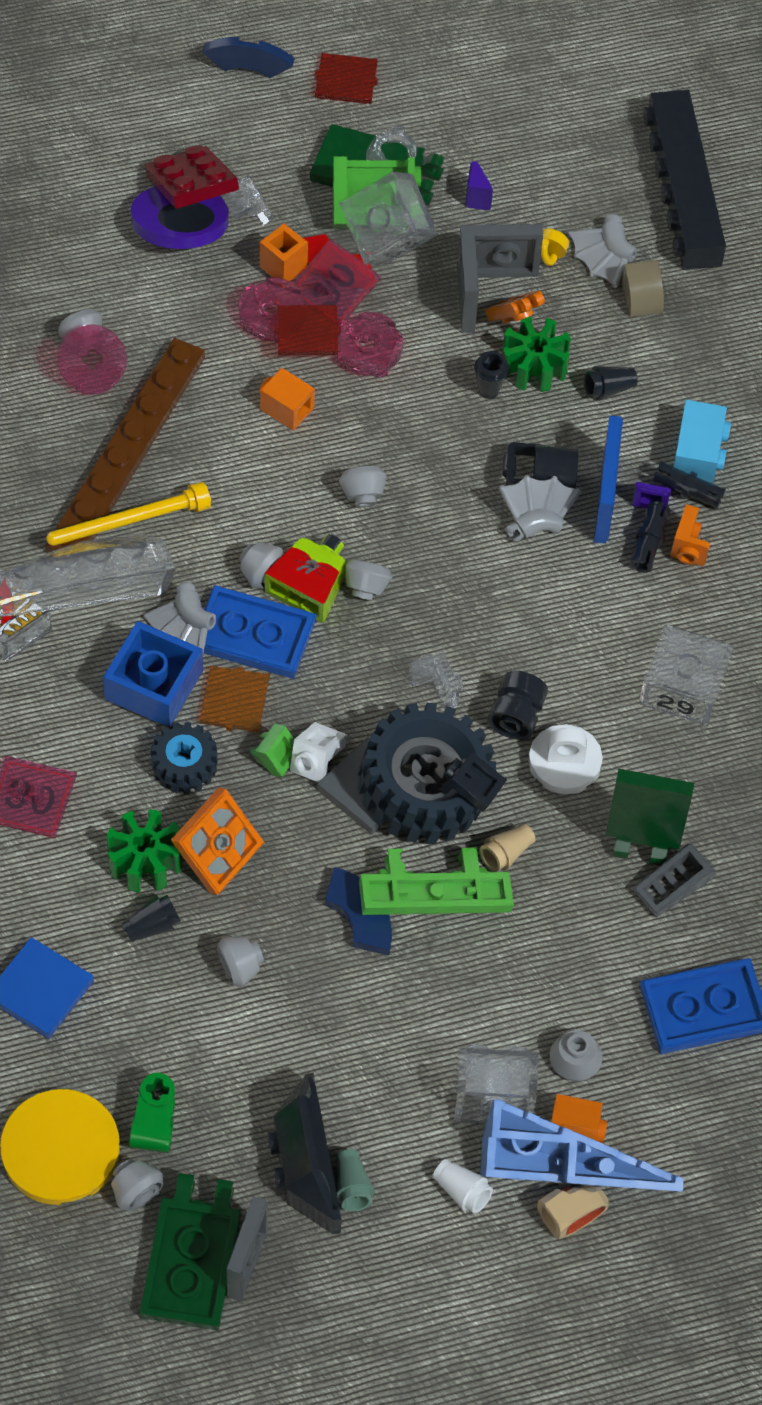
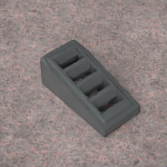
(687, 853)

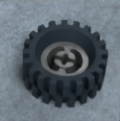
(407, 801)

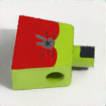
(308, 575)

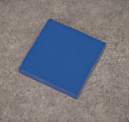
(42, 987)

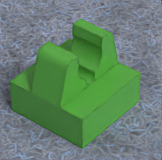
(275, 750)

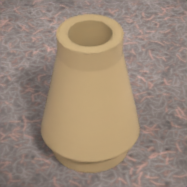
(504, 848)

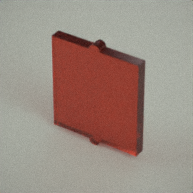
(346, 78)
(307, 330)

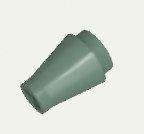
(352, 1182)

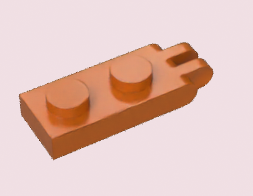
(515, 307)

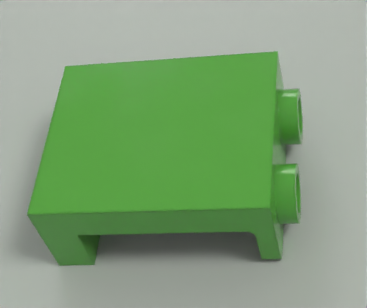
(355, 175)

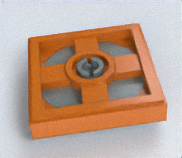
(217, 841)

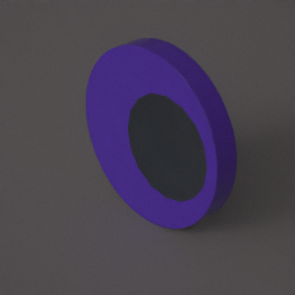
(180, 228)

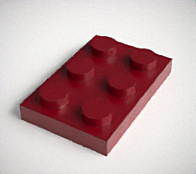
(191, 176)

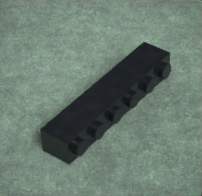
(685, 180)

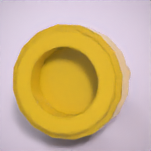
(553, 246)

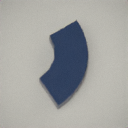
(261, 57)
(369, 931)

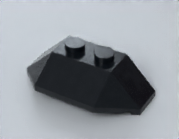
(304, 1157)

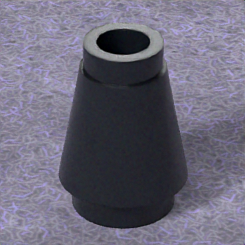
(490, 372)
(608, 381)
(151, 919)

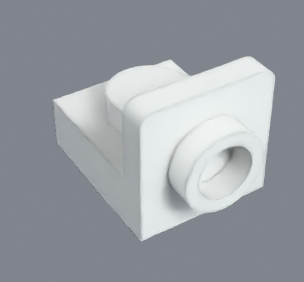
(314, 750)

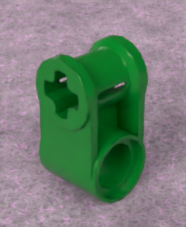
(154, 1118)

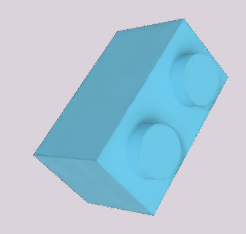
(700, 439)

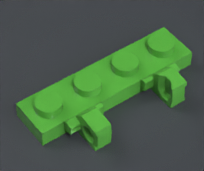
(435, 893)

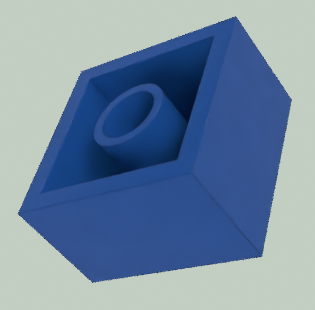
(153, 673)

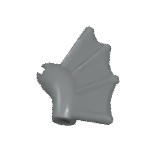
(604, 249)
(537, 505)
(183, 617)

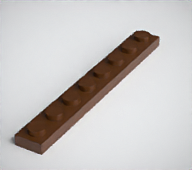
(133, 437)

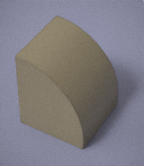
(643, 288)

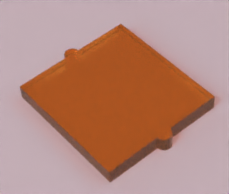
(235, 698)

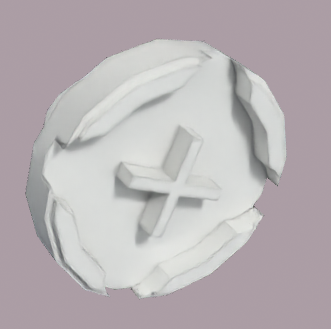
(565, 759)

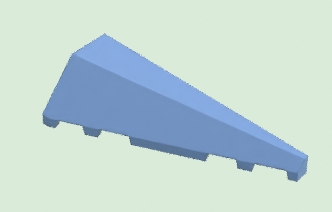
(535, 1149)

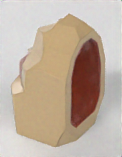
(571, 1209)

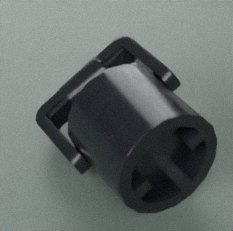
(548, 462)

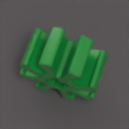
(536, 354)
(128, 854)

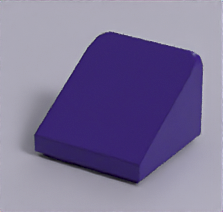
(478, 188)
(646, 493)

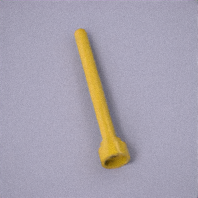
(194, 498)

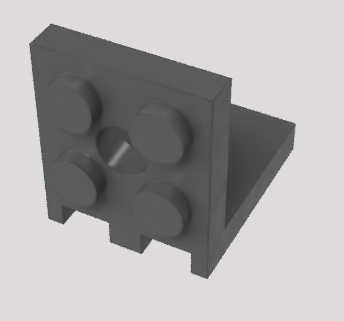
(483, 257)

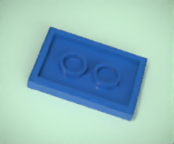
(608, 479)
(258, 632)
(703, 1005)

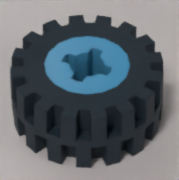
(180, 770)

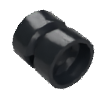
(517, 703)

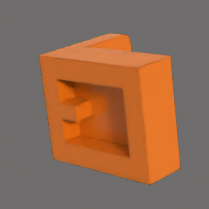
(686, 542)

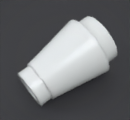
(464, 1186)

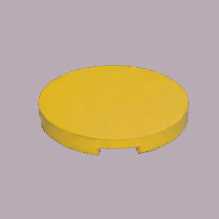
(60, 1146)

